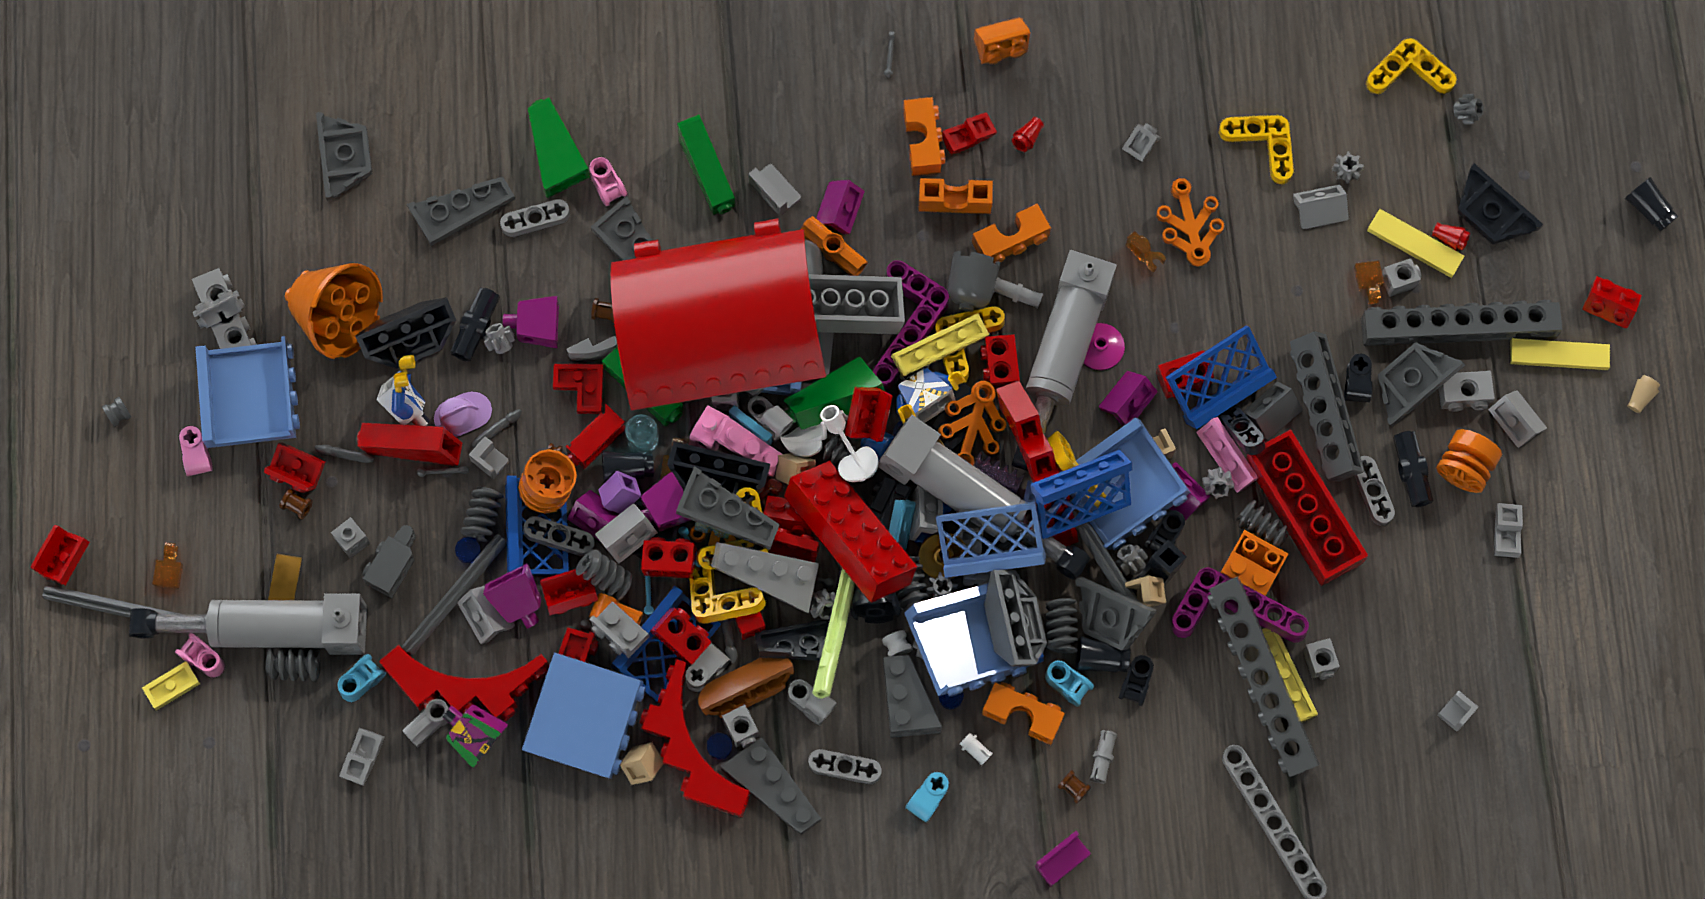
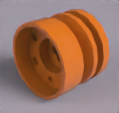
(1469, 461)
(556, 472)

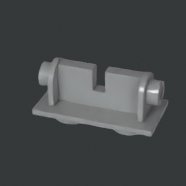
(209, 311)

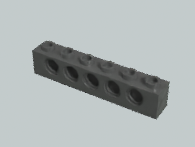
(1336, 414)

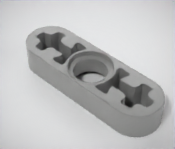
(526, 212)
(1386, 505)
(824, 770)

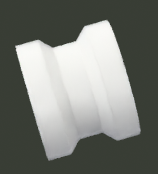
(897, 643)

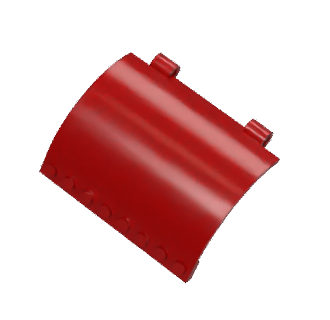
(715, 317)

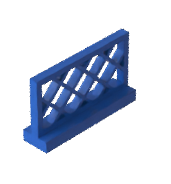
(1227, 396)
(1079, 480)
(514, 533)
(622, 662)

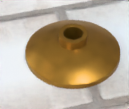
(930, 556)

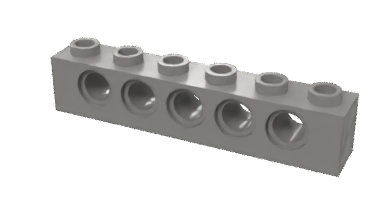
(207, 288)

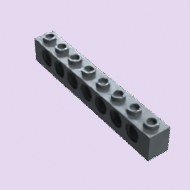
(1376, 333)
(1306, 757)

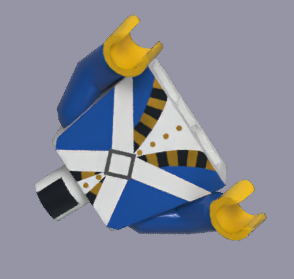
(926, 393)
(401, 397)

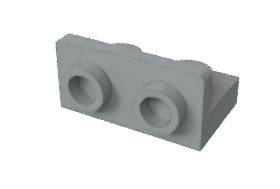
(619, 629)

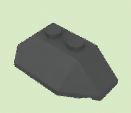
(1014, 619)

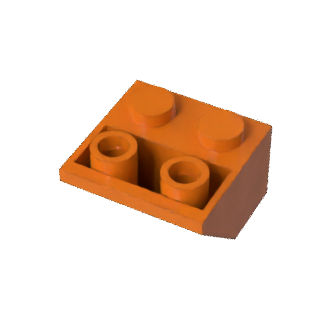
(1002, 40)
(1254, 562)

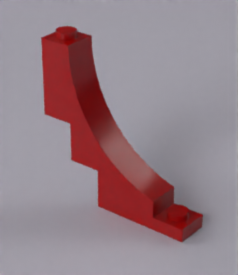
(1035, 448)

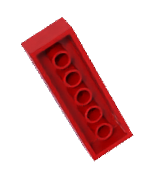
(1307, 508)
(850, 531)

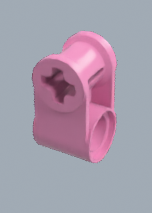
(609, 184)
(195, 455)
(198, 653)

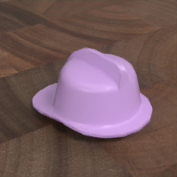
(463, 413)

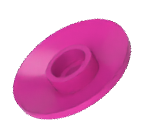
(1108, 356)

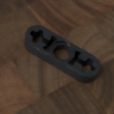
(1242, 438)

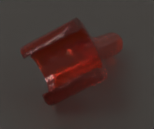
(771, 486)

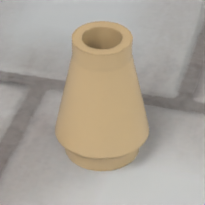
(1643, 393)

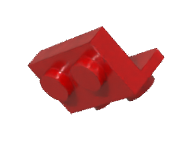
(1612, 302)
(868, 413)
(295, 468)
(786, 516)
(795, 547)
(59, 555)
(567, 592)
(579, 645)

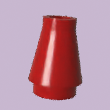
(1027, 135)
(1452, 236)

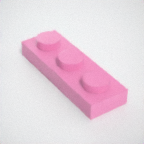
(746, 444)
(1227, 454)

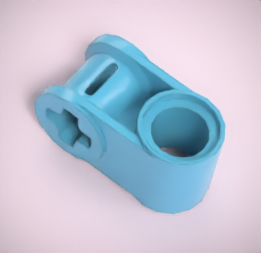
(361, 677)
(1069, 683)
(926, 799)

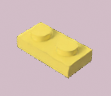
(171, 685)

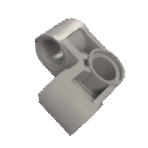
(772, 419)
(812, 707)

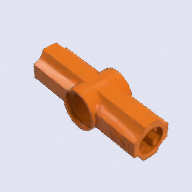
(844, 257)

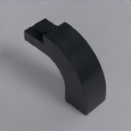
(1163, 563)

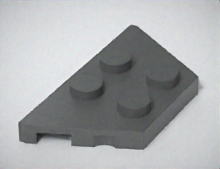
(343, 154)
(1414, 378)
(1111, 615)

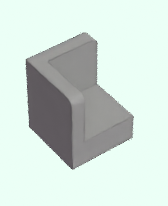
(488, 458)
(1457, 711)

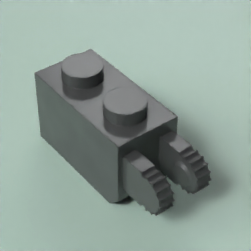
(391, 563)

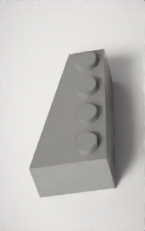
(776, 575)

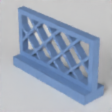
(996, 560)

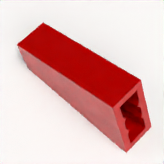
(410, 442)

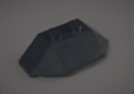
(412, 331)
(727, 469)

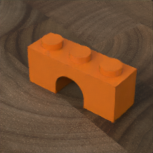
(922, 116)
(971, 198)
(1032, 229)
(1005, 701)

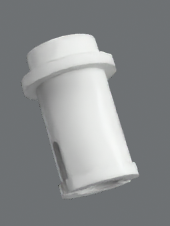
(975, 748)

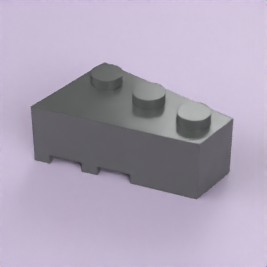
(907, 702)

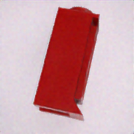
(595, 438)

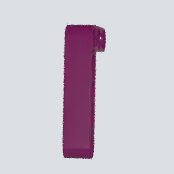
(913, 326)
(1265, 606)

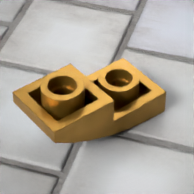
(285, 577)

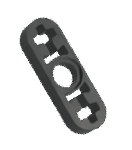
(543, 523)

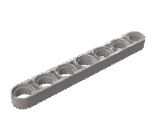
(1270, 810)

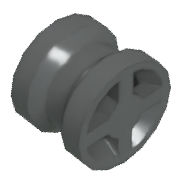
(116, 411)

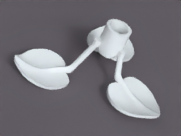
(808, 442)

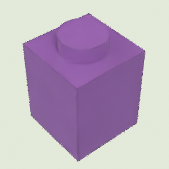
(619, 492)

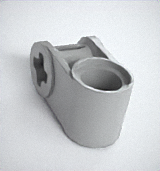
(708, 665)

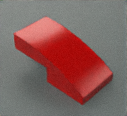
(968, 134)

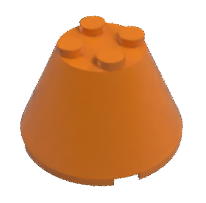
(335, 306)

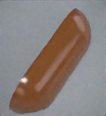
(745, 686)

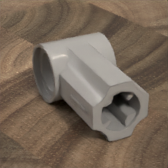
(425, 725)

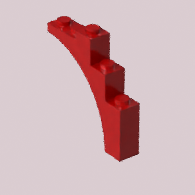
(493, 692)
(668, 722)

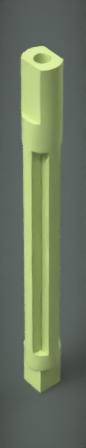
(834, 637)

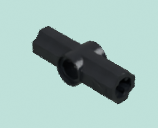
(474, 324)
(1413, 469)

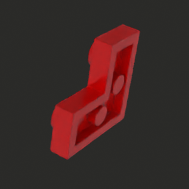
(586, 380)

